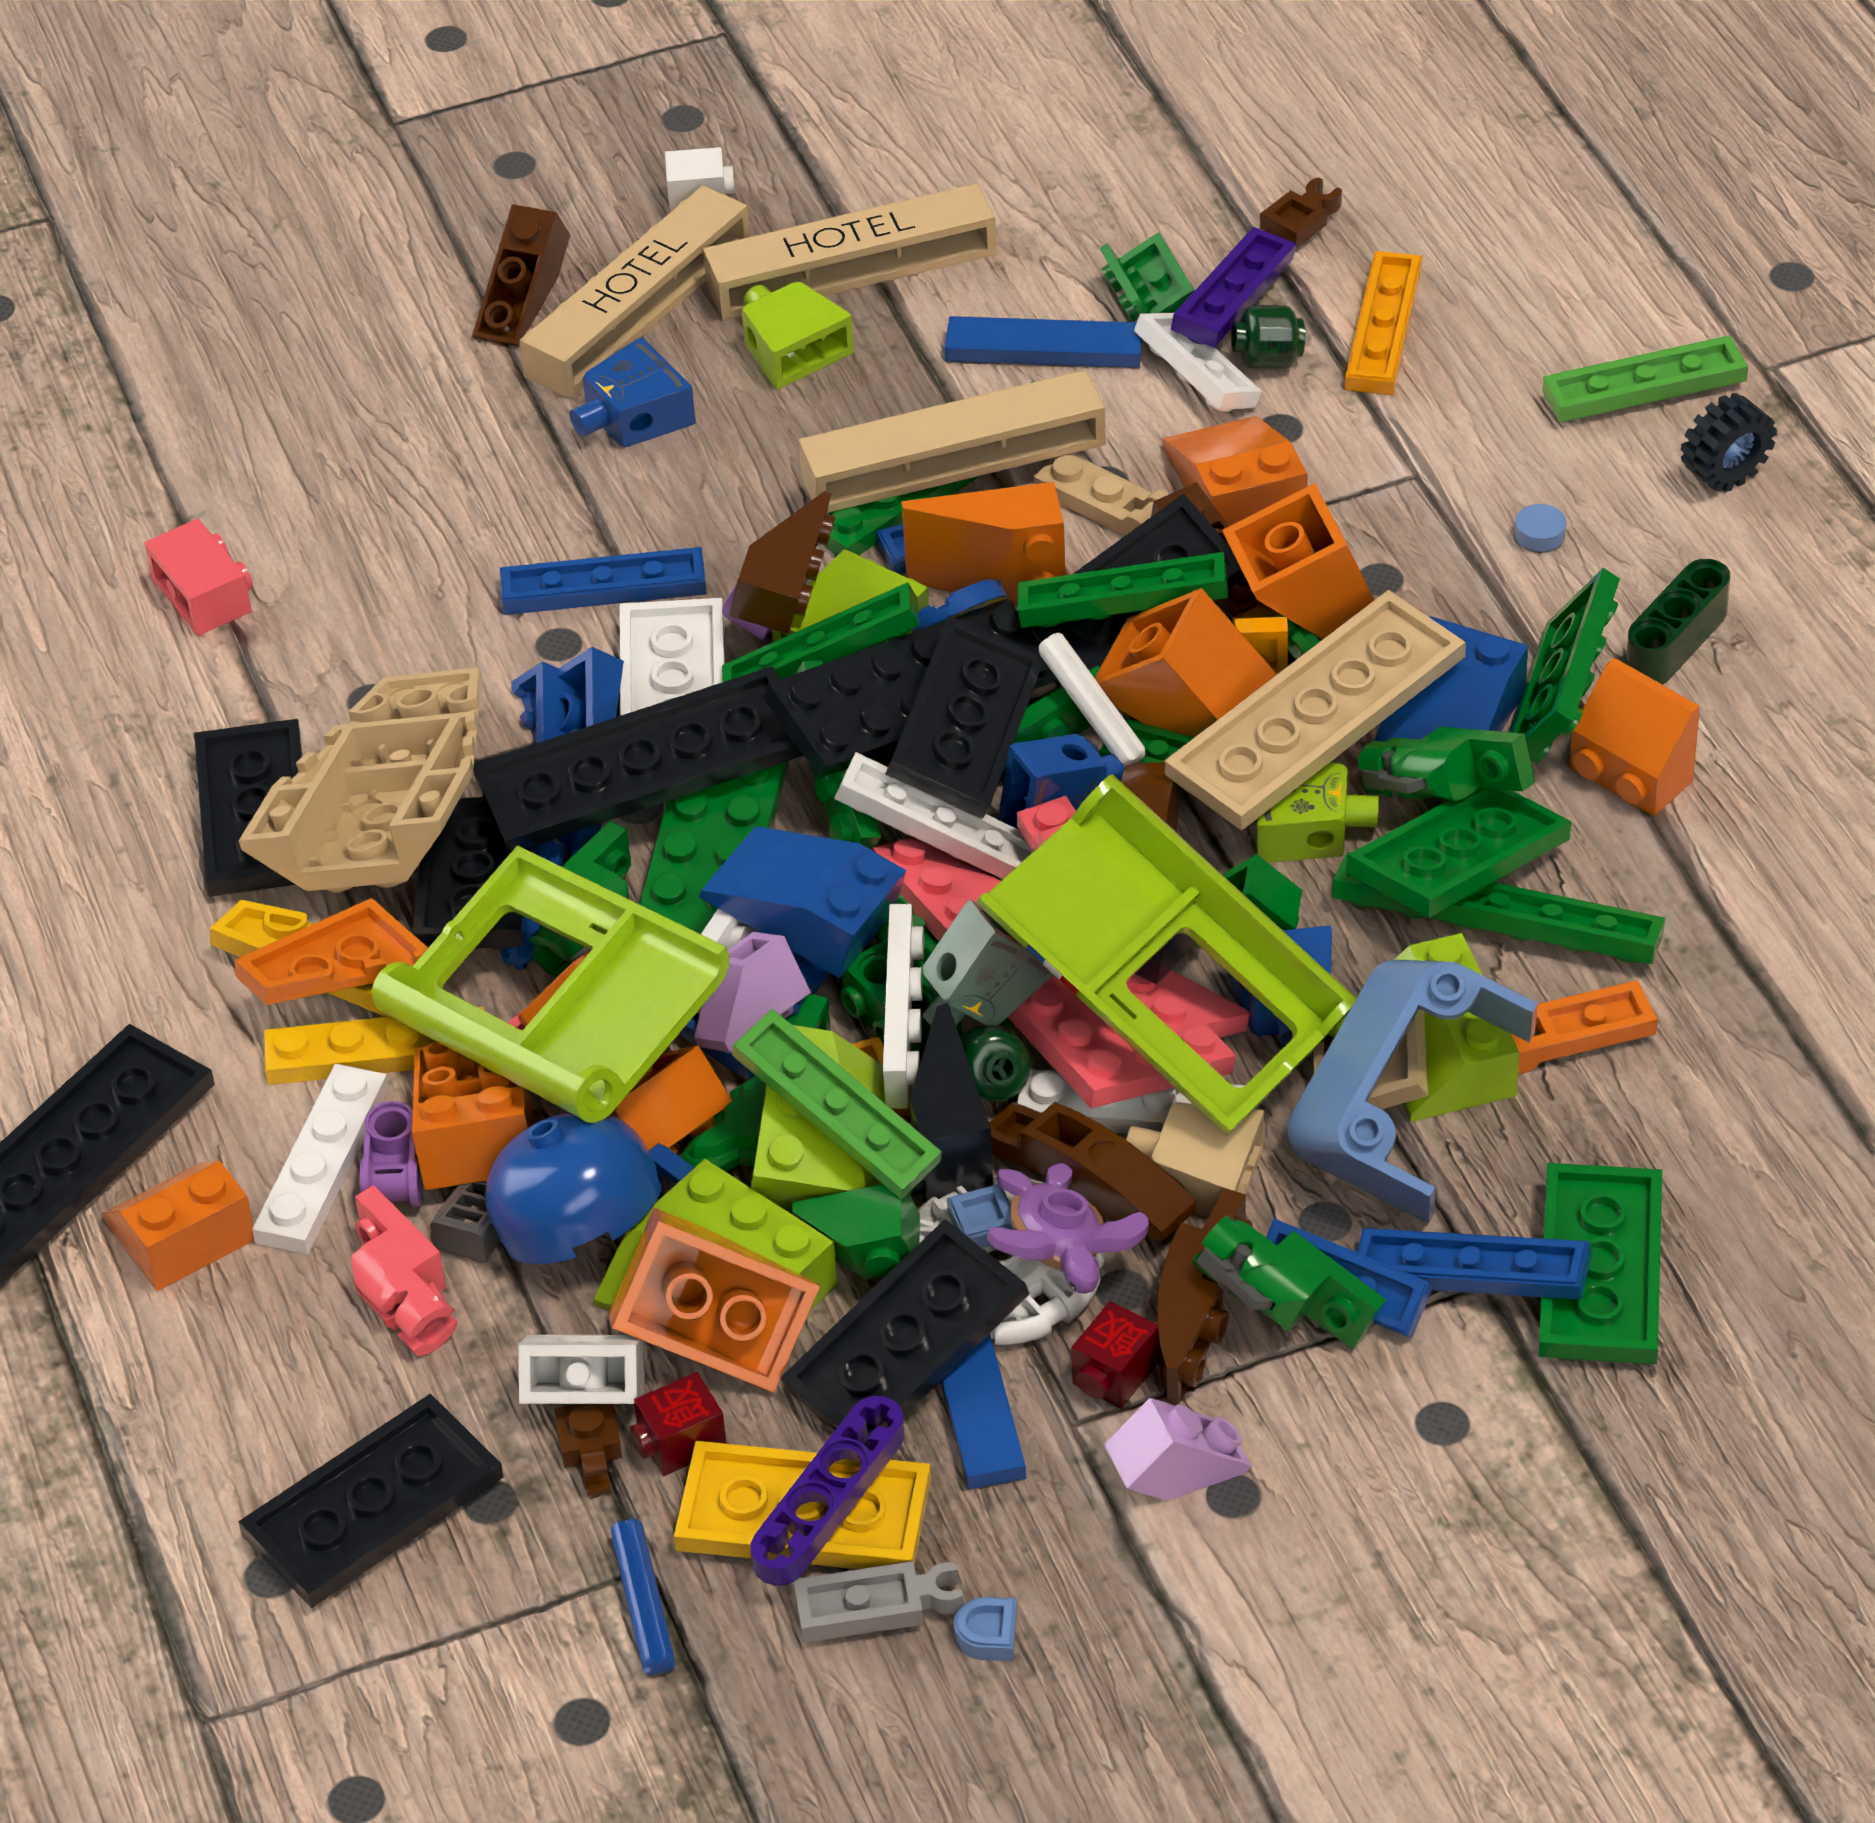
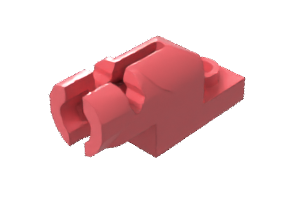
(401, 1275)

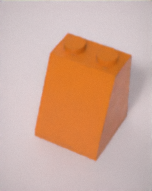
(1300, 562)
(1181, 665)

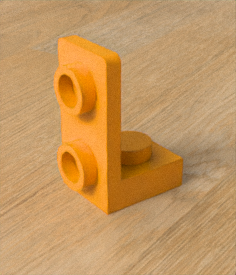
(1266, 634)

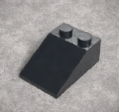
(950, 1114)

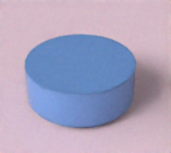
(1540, 527)

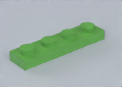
(1644, 378)
(836, 1103)

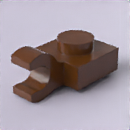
(589, 1439)

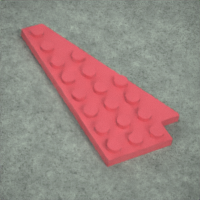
(1053, 1018)

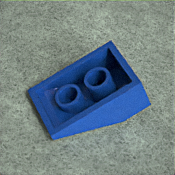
(1471, 695)
(811, 890)

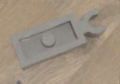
(873, 1599)

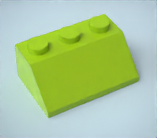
(1465, 1056)

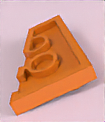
(329, 955)

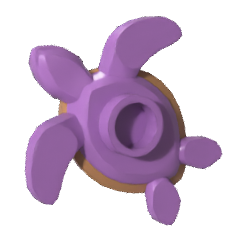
(1061, 1227)

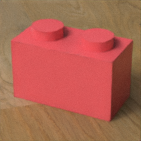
(199, 576)

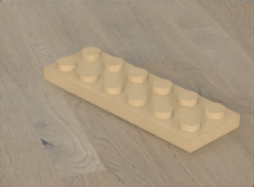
(1314, 709)

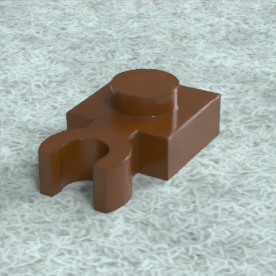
(1300, 216)

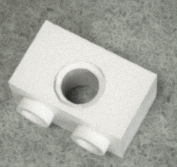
(580, 1369)

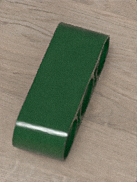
(1679, 620)

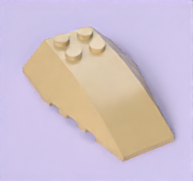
(376, 789)

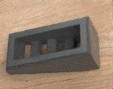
(459, 1237)

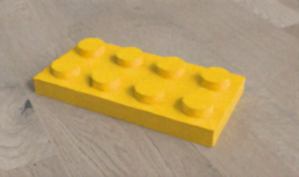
(739, 1486)

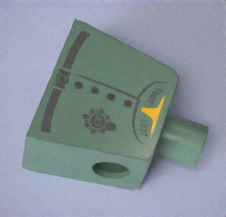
(981, 969)

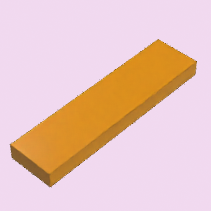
(1383, 323)

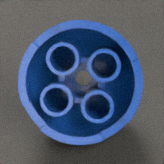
(568, 1186)

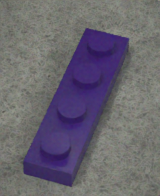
(1233, 287)

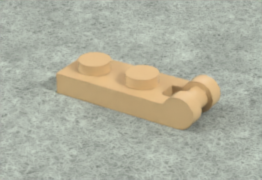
(1098, 493)

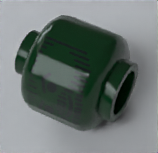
(1268, 337)
(1012, 1068)

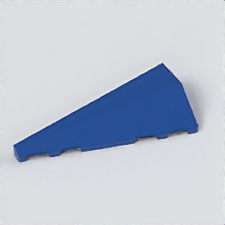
(569, 700)

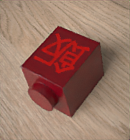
(1115, 1354)
(673, 1420)

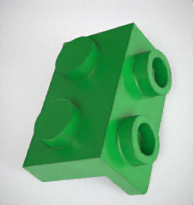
(1149, 278)

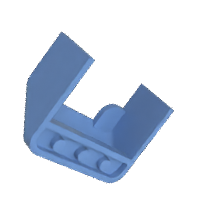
(1335, 1122)

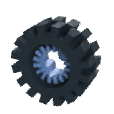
(1728, 442)

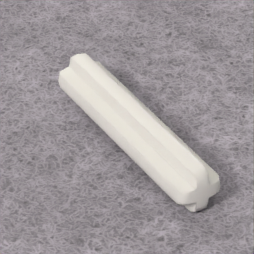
(1091, 699)

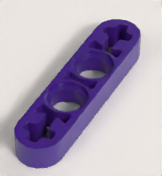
(820, 1486)

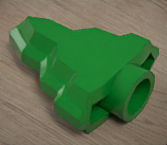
(733, 1132)

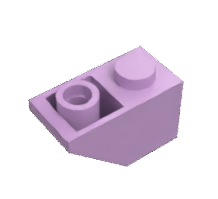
(758, 978)
(1175, 1450)

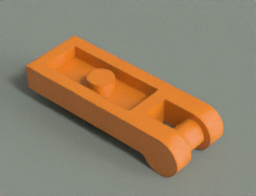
(1587, 1023)

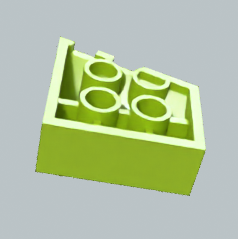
(797, 1158)
(741, 1215)

